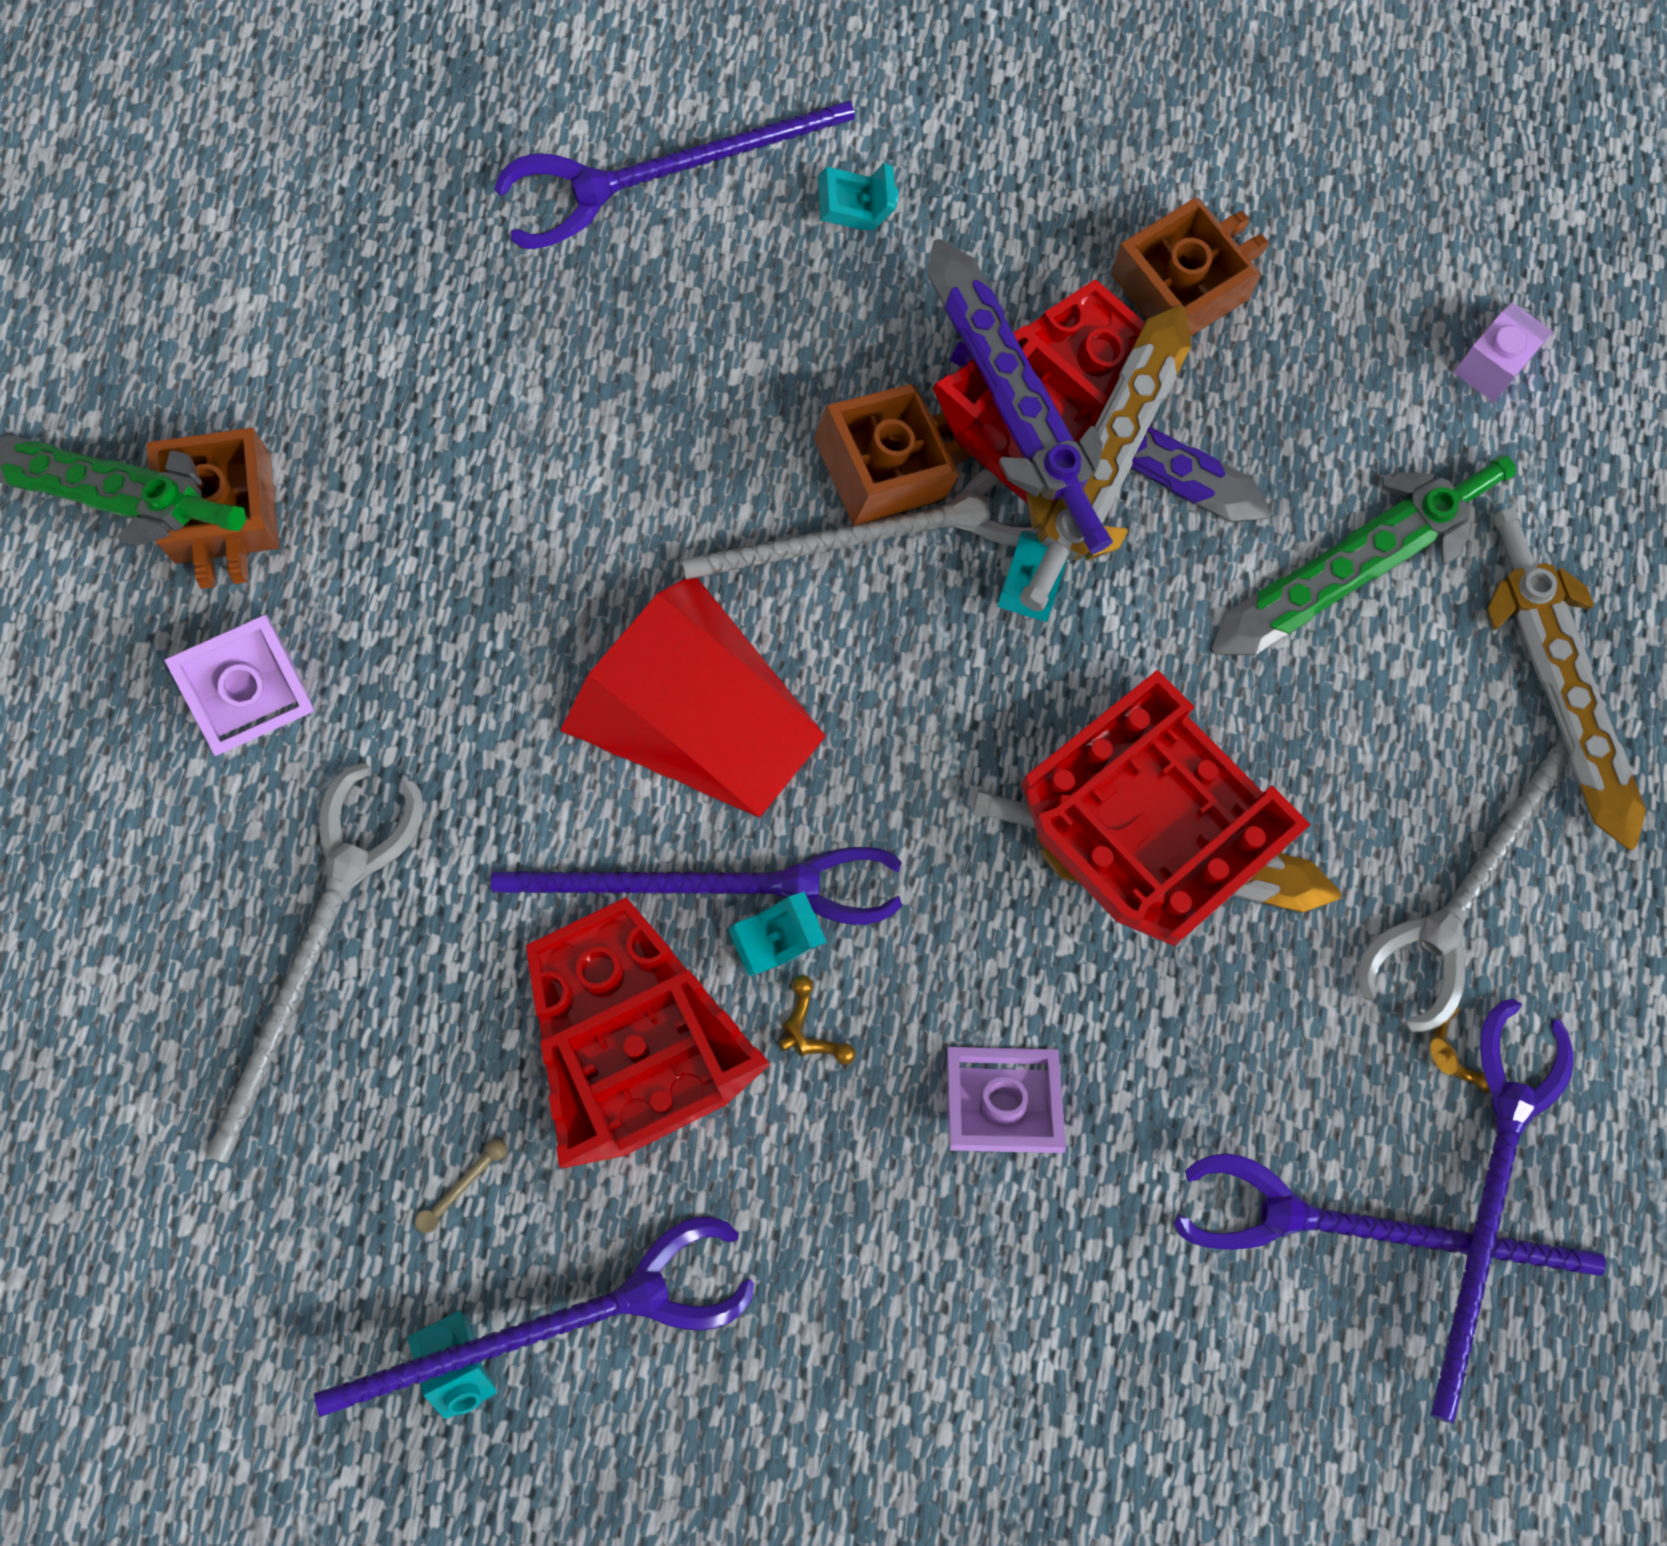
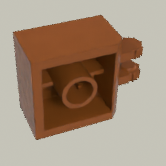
(1190, 264)
(887, 453)
(233, 472)

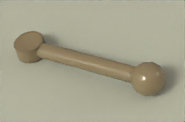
(428, 1220)

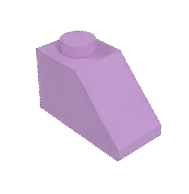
(1502, 351)

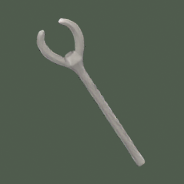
(967, 512)
(345, 869)
(1443, 930)

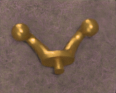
(843, 1053)
(1447, 1059)

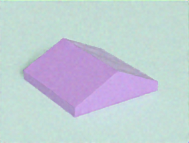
(238, 681)
(1004, 1106)

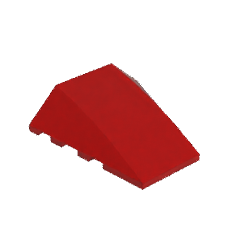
(1074, 352)
(695, 703)
(629, 1037)

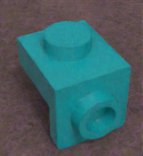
(857, 199)
(1021, 571)
(777, 935)
(458, 1390)

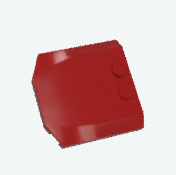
(1156, 814)

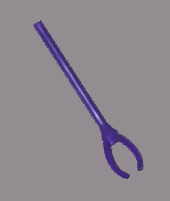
(595, 186)
(781, 883)
(1514, 1108)
(1287, 1214)
(639, 1295)

